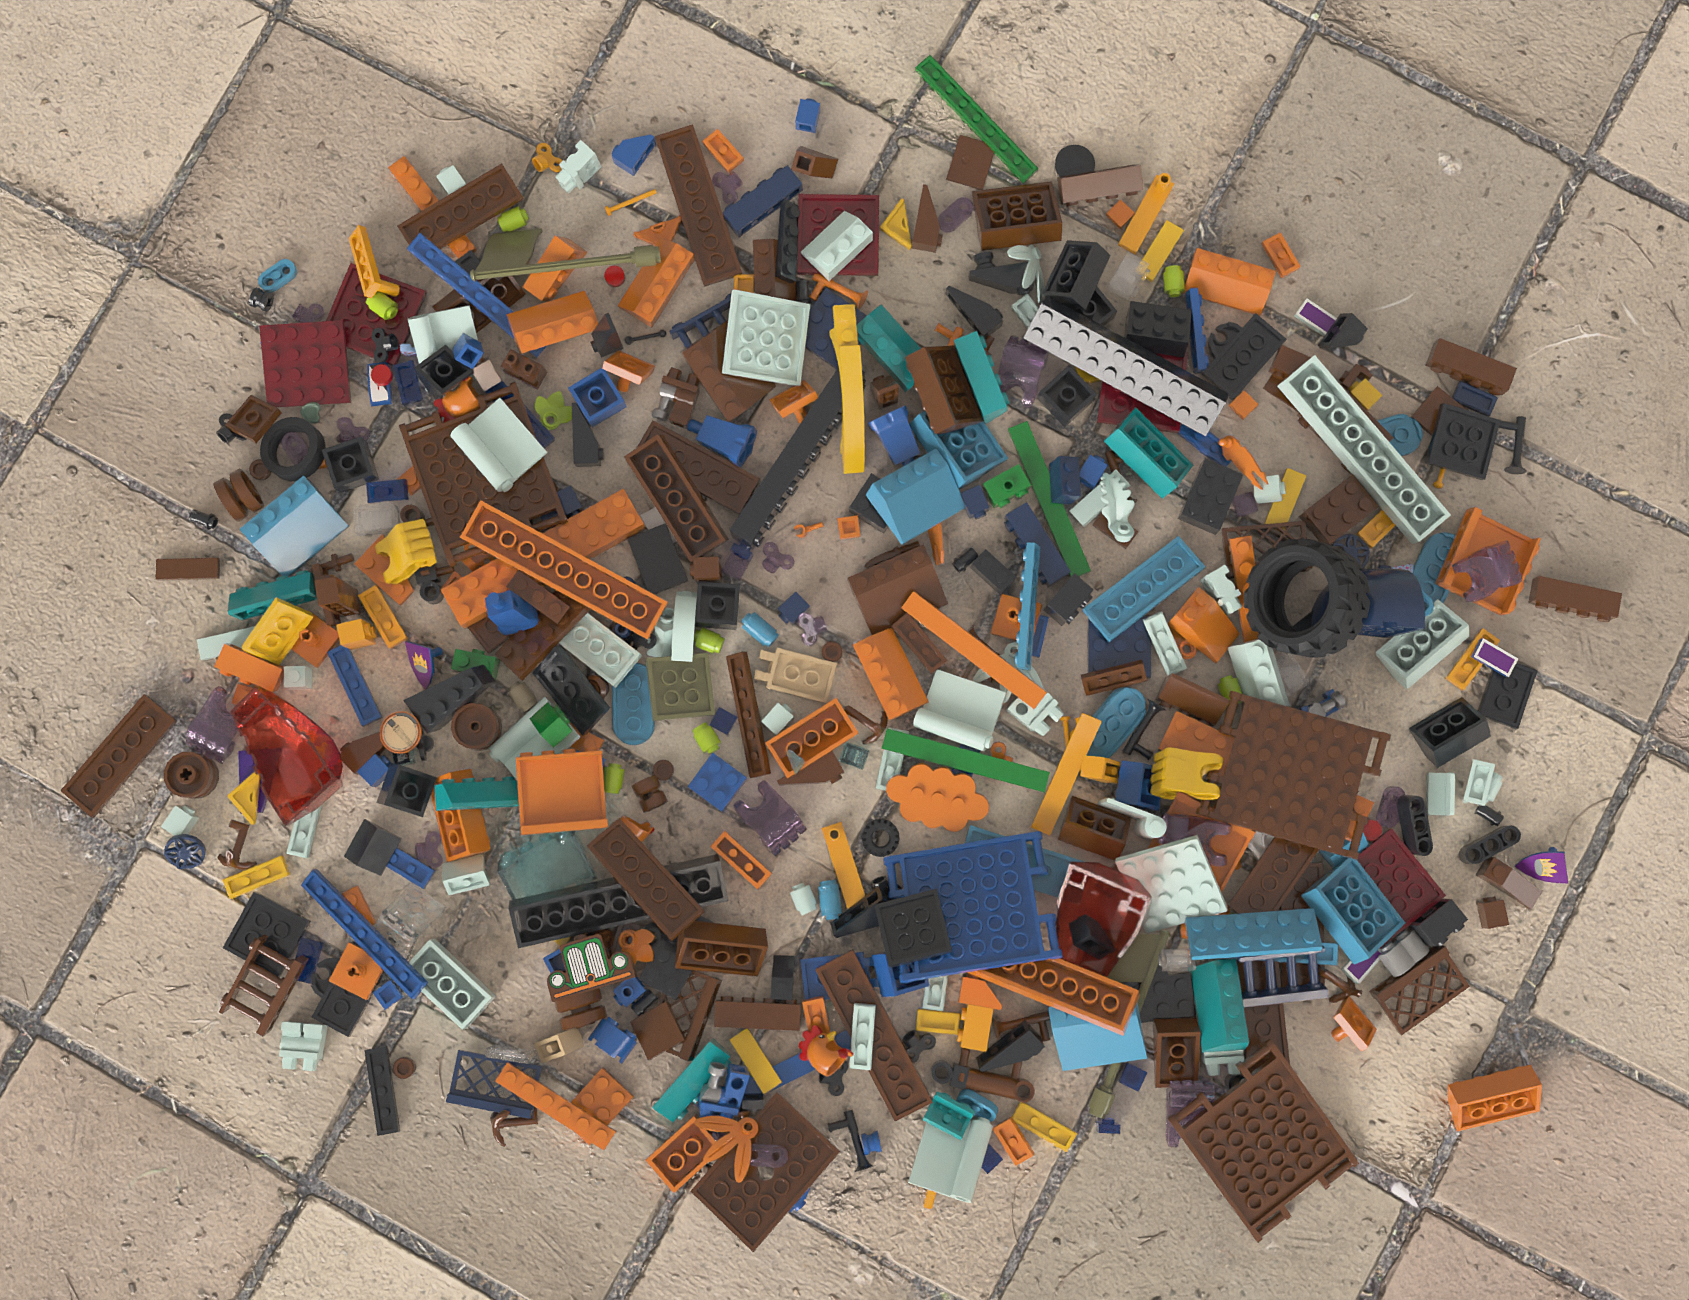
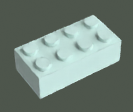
(451, 984)

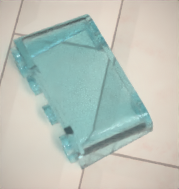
(546, 865)

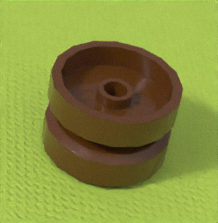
(238, 494)
(476, 714)
(195, 786)
(581, 1010)

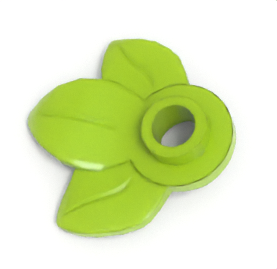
(553, 408)

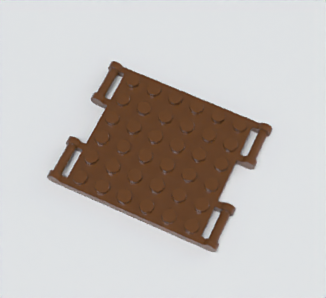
(456, 485)
(1294, 774)
(1264, 1141)

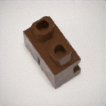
(524, 369)

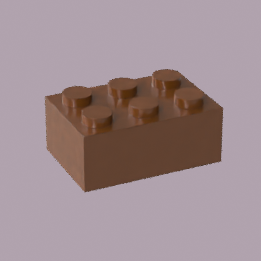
(1338, 510)

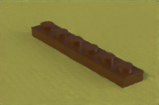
(748, 714)

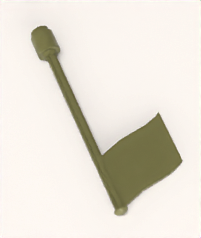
(511, 251)
(1135, 965)

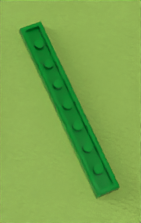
(976, 119)
(1053, 512)
(965, 760)

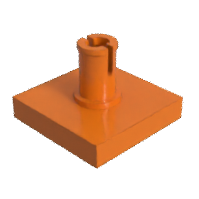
(628, 368)
(794, 400)
(1006, 618)
(316, 641)
(356, 972)
(1353, 1024)

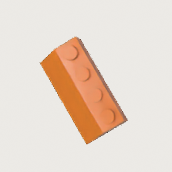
(1229, 281)
(657, 284)
(552, 321)
(890, 673)
(812, 736)
(461, 830)
(1494, 1097)

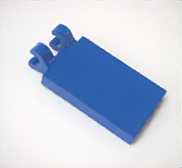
(811, 982)

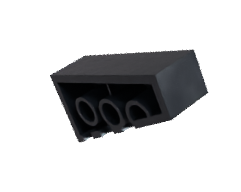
(439, 703)

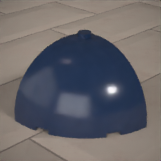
(1394, 603)

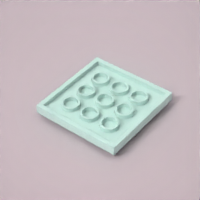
(766, 338)
(1177, 880)

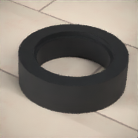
(274, 436)

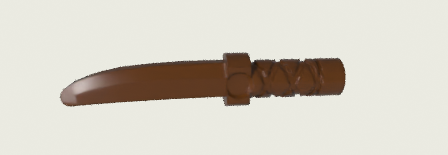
(892, 553)

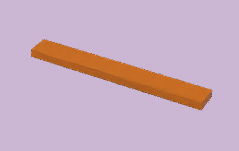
(974, 650)

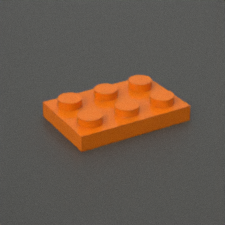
(603, 1097)

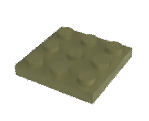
(680, 687)

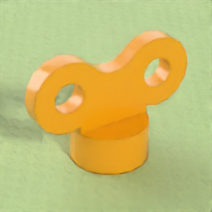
(545, 159)

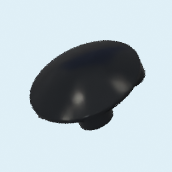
(1074, 160)

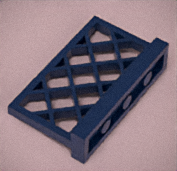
(485, 1101)

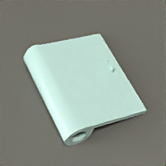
(440, 328)
(499, 445)
(960, 710)
(525, 738)
(1146, 825)
(949, 1163)

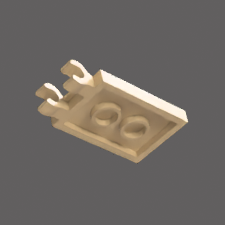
(797, 674)

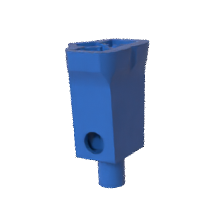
(896, 436)
(725, 438)
(510, 612)

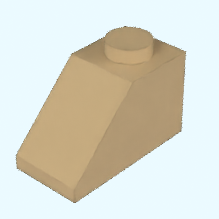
(559, 1044)

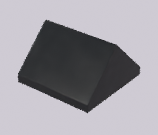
(442, 372)
(372, 847)

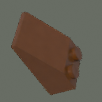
(1175, 1050)

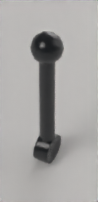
(629, 340)

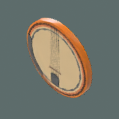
(400, 732)

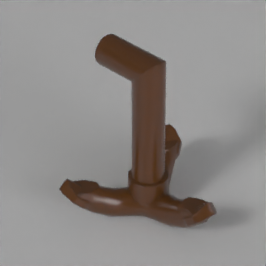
(876, 728)
(233, 857)
(1348, 988)
(500, 1120)

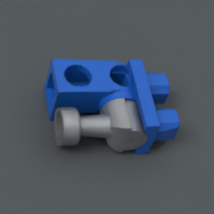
(1332, 702)
(724, 1098)

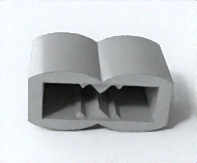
(1403, 953)

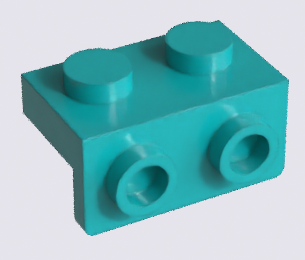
(948, 1115)

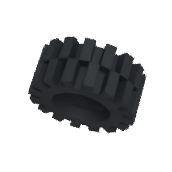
(880, 824)

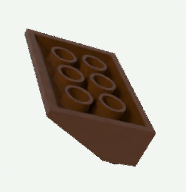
(1017, 216)
(943, 388)
(728, 392)
(888, 585)

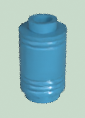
(759, 629)
(829, 899)

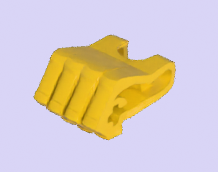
(408, 548)
(1183, 772)

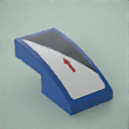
(378, 394)

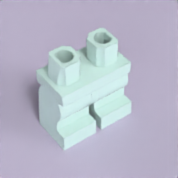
(578, 168)
(1222, 590)
(1034, 718)
(303, 1042)
(1213, 1059)

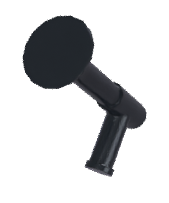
(1519, 428)
(1132, 743)
(850, 1122)

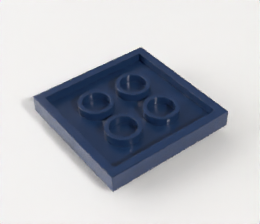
(820, 324)
(1127, 647)

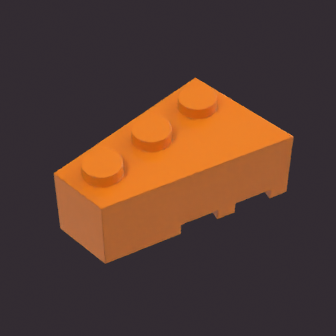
(546, 284)

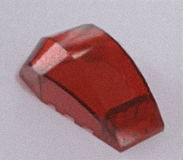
(290, 754)
(1108, 897)

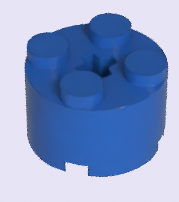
(612, 1039)

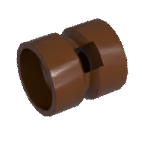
(645, 787)

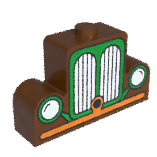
(588, 967)

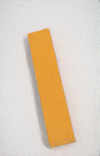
(1066, 774)

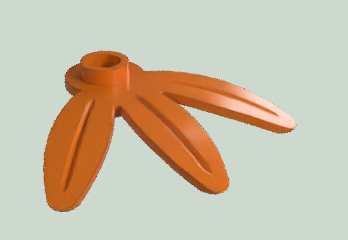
(737, 1135)

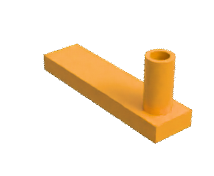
(1146, 213)
(367, 266)
(843, 863)

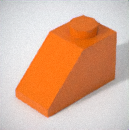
(976, 992)

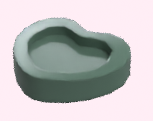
(310, 412)

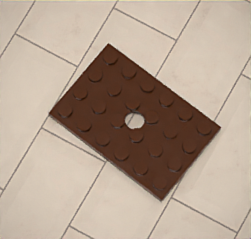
(759, 1205)

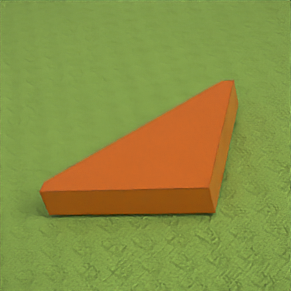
(663, 230)

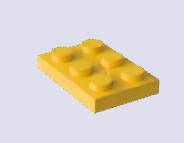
(277, 631)

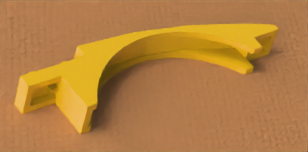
(849, 362)

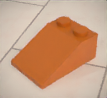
(1204, 625)

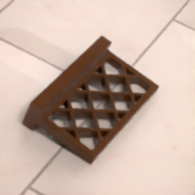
(1259, 528)
(1393, 985)
(700, 1016)

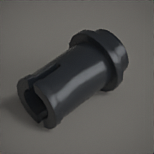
(803, 292)
(204, 519)
(965, 560)
(1489, 814)
(644, 1002)

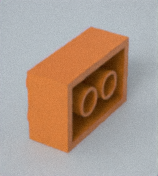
(681, 1154)

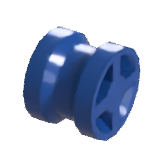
(871, 1142)

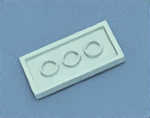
(600, 650)

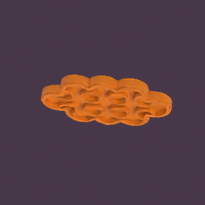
(937, 797)

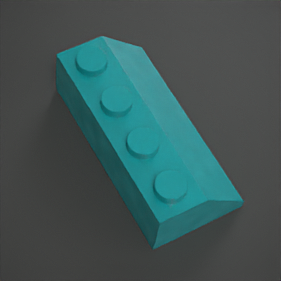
(888, 344)
(981, 376)
(1149, 453)
(255, 601)
(476, 794)
(1219, 1006)
(689, 1083)

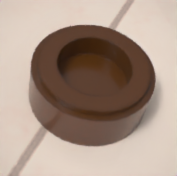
(258, 470)
(831, 651)
(663, 770)
(404, 1067)

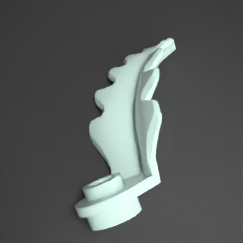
(1117, 507)
(663, 634)

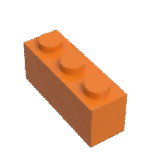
(249, 668)
(741, 860)

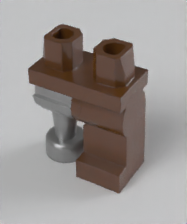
(682, 394)

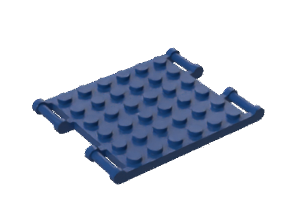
(984, 902)

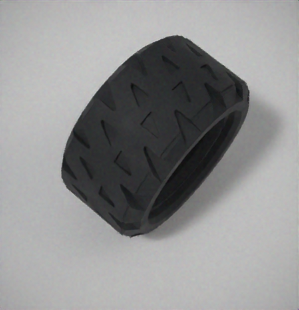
(1345, 606)

